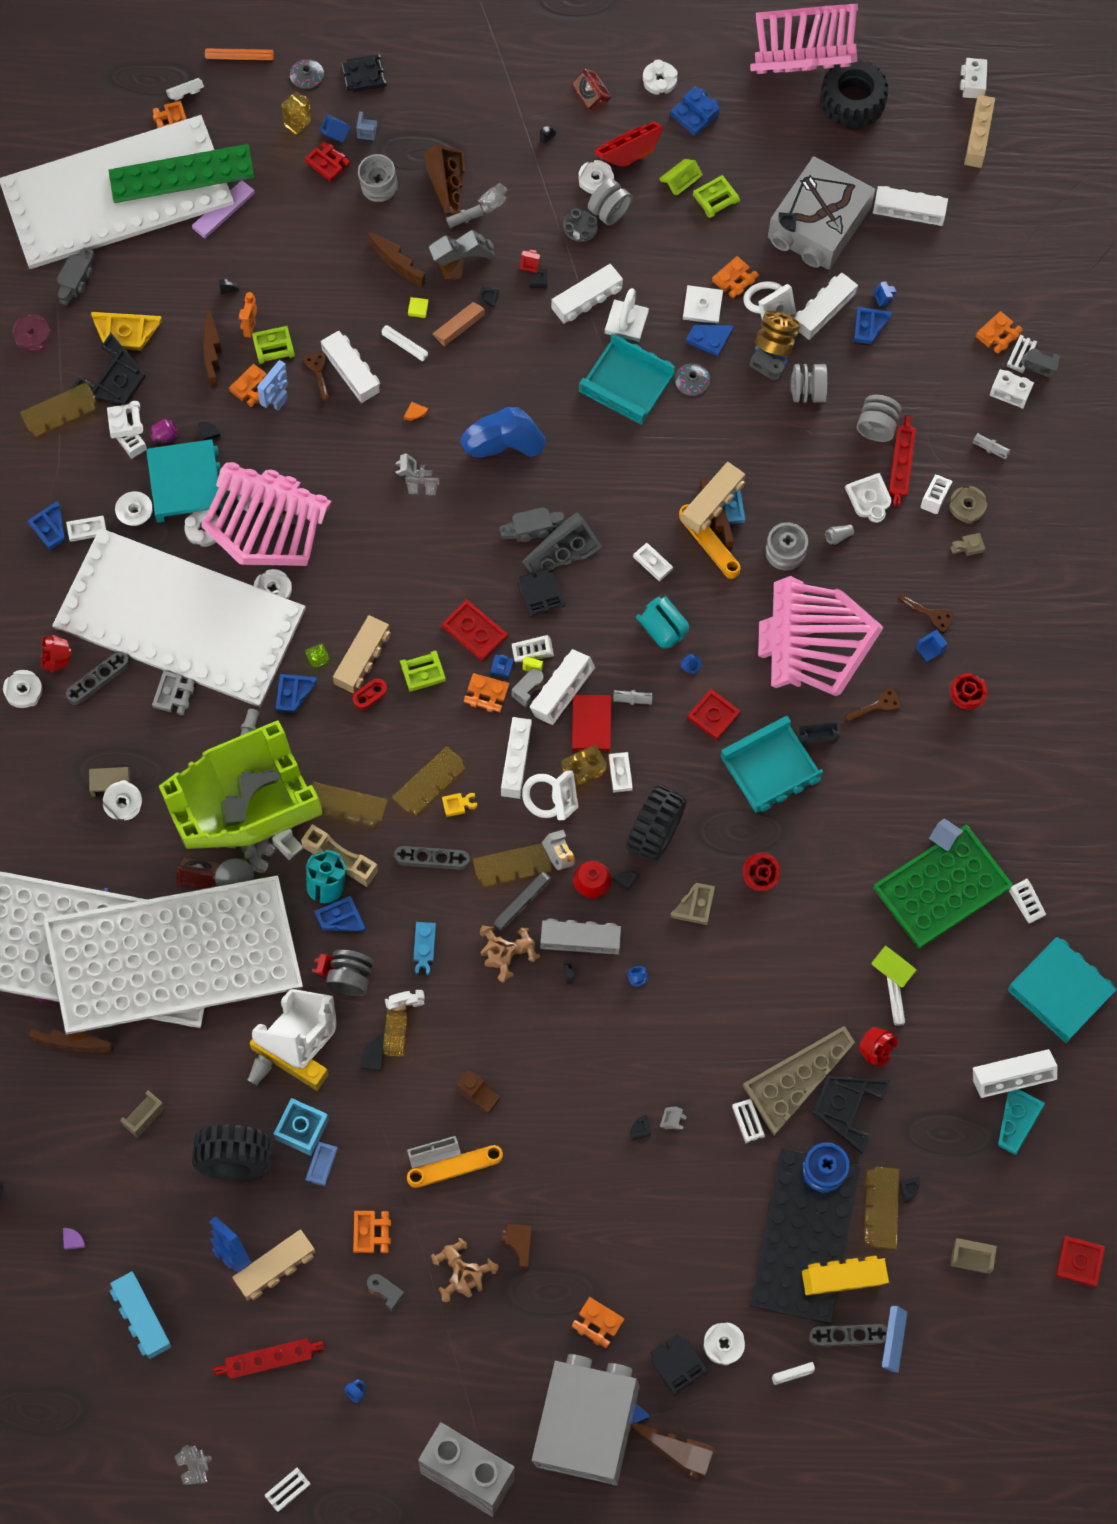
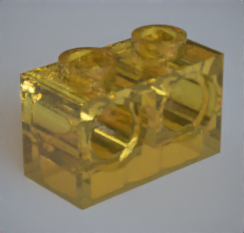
(296, 112)
(581, 762)
(395, 1033)

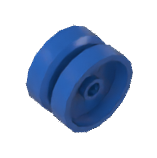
(822, 1178)

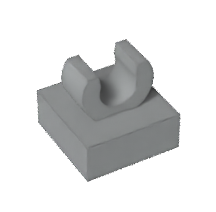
(407, 465)
(671, 1118)

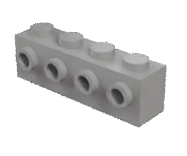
(580, 936)

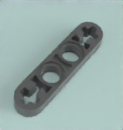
(95, 675)
(431, 861)
(522, 901)
(849, 1339)

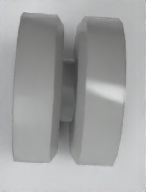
(610, 202)
(786, 546)

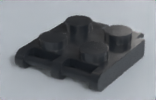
(363, 74)
(540, 592)
(677, 1363)

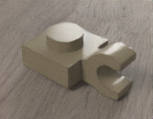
(970, 544)

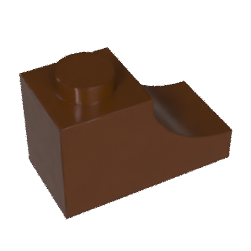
(477, 1091)
(518, 1240)

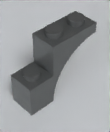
(471, 244)
(235, 808)

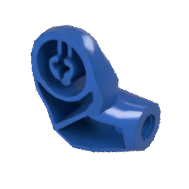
(503, 429)

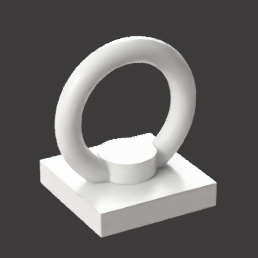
(780, 300)
(626, 318)
(563, 795)

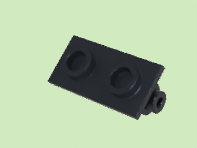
(818, 733)

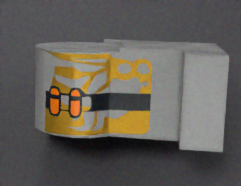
(526, 686)
(558, 850)

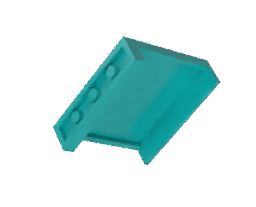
(627, 379)
(183, 478)
(770, 765)
(1061, 989)

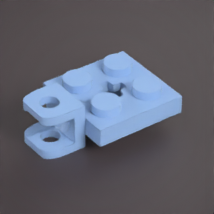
(272, 387)

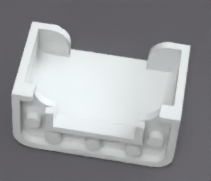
(301, 1029)

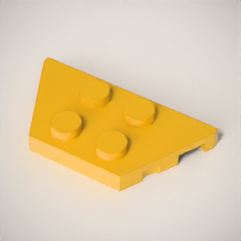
(129, 329)

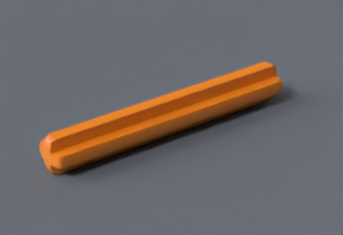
(239, 54)

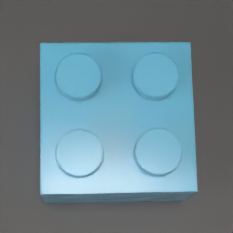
(301, 1127)

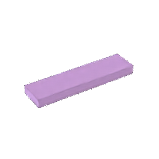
(212, 220)

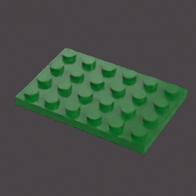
(942, 887)

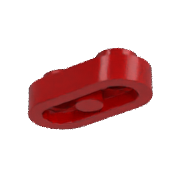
(367, 693)

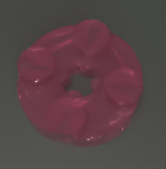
(26, 324)

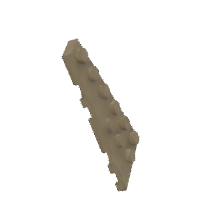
(789, 1083)

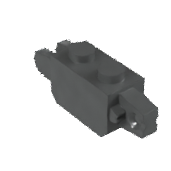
(74, 276)
(531, 525)

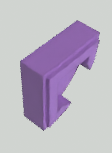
(72, 1239)

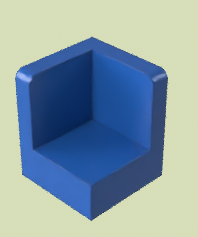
(334, 128)
(931, 645)

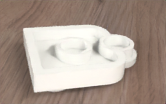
(869, 497)

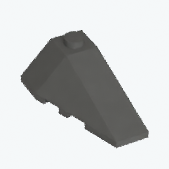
(565, 544)

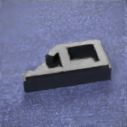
(373, 1055)

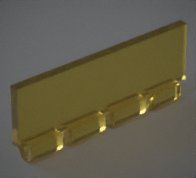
(62, 405)
(424, 783)
(351, 803)
(509, 862)
(885, 1207)

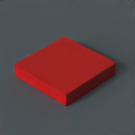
(713, 714)
(1080, 1261)

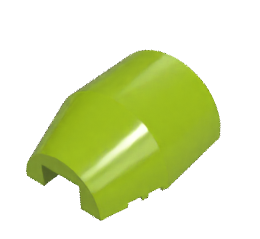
(198, 791)

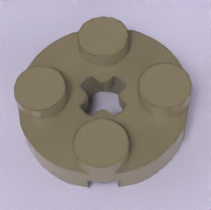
(964, 513)

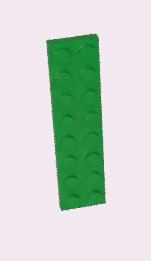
(181, 173)

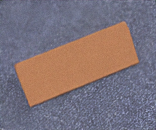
(459, 323)

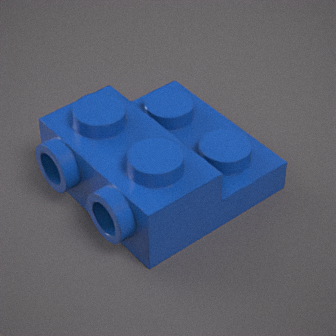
(696, 110)
(228, 1246)

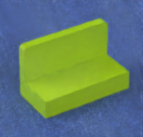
(682, 175)
(894, 966)

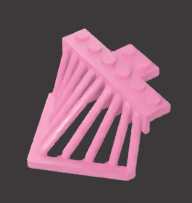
(812, 56)
(275, 492)
(784, 634)

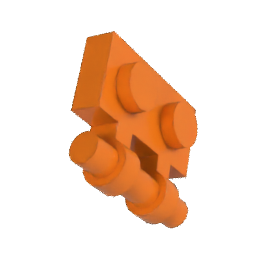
(173, 112)
(731, 273)
(248, 315)
(995, 328)
(247, 383)
(488, 688)
(365, 1232)
(601, 1317)

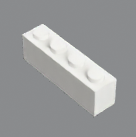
(910, 205)
(587, 293)
(826, 305)
(350, 367)
(562, 687)
(516, 757)
(1015, 1073)

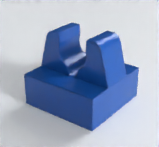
(884, 293)
(502, 666)

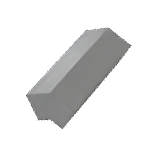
(433, 1152)

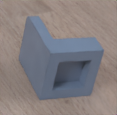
(366, 128)
(945, 834)

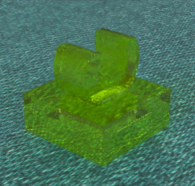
(317, 655)

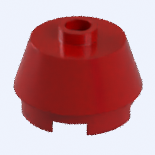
(55, 653)
(968, 691)
(761, 871)
(592, 879)
(877, 1046)

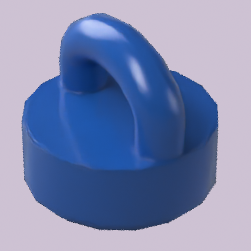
(691, 664)
(637, 976)
(354, 1392)

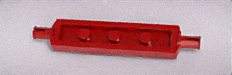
(902, 461)
(268, 1358)

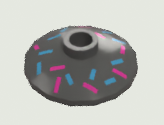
(308, 79)
(692, 386)

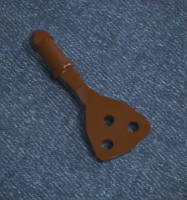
(320, 360)
(932, 614)
(879, 704)

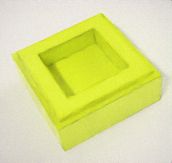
(418, 307)
(530, 664)

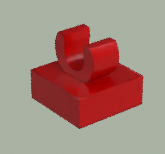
(530, 261)
(323, 966)

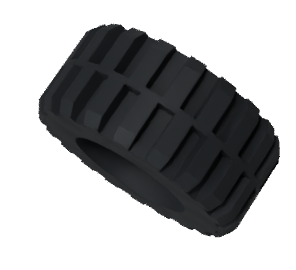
(849, 111)
(656, 824)
(231, 1152)

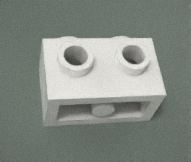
(974, 77)
(1011, 388)

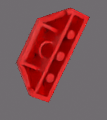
(631, 145)

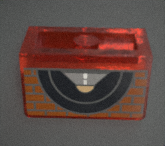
(591, 88)
(196, 873)

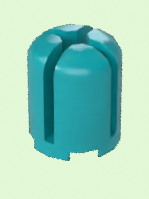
(663, 622)
(325, 876)

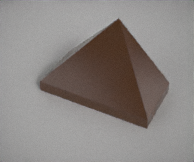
(453, 270)

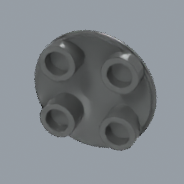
(580, 225)
(233, 871)

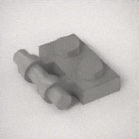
(167, 692)

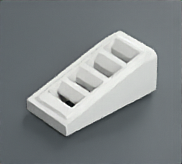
(134, 450)
(930, 503)
(532, 642)
(1022, 904)

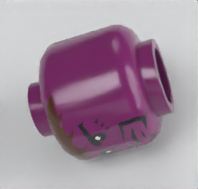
(164, 432)

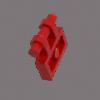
(323, 164)

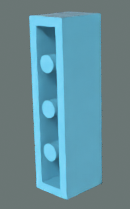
(140, 1314)

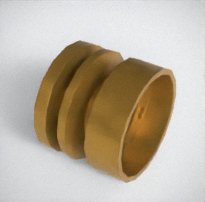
(777, 333)

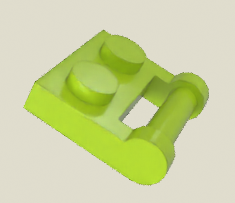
(713, 191)
(273, 339)
(423, 676)

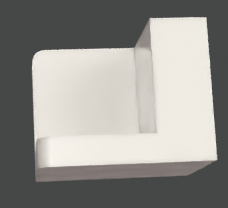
(287, 844)

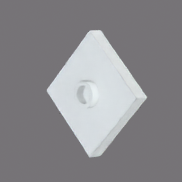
(702, 304)

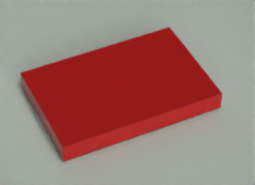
(474, 630)
(591, 722)

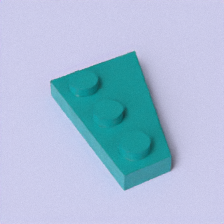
(1018, 1119)

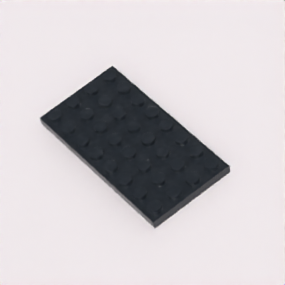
(801, 1231)

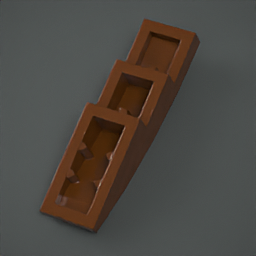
(393, 257)
(211, 346)
(720, 523)
(76, 1043)

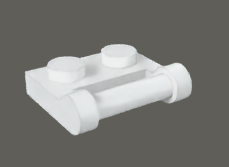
(118, 420)

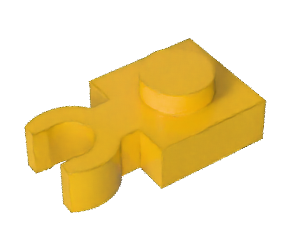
(455, 804)

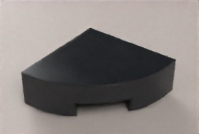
(546, 134)
(788, 221)
(539, 280)
(227, 287)
(489, 295)
(208, 430)
(626, 879)
(569, 974)
(640, 1128)
(909, 1188)

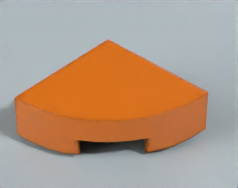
(415, 411)

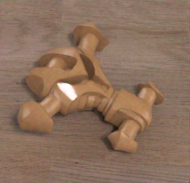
(501, 951)
(464, 1275)

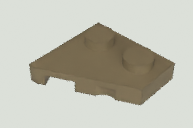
(695, 905)

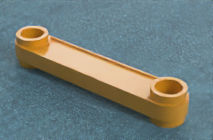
(715, 549)
(454, 1166)

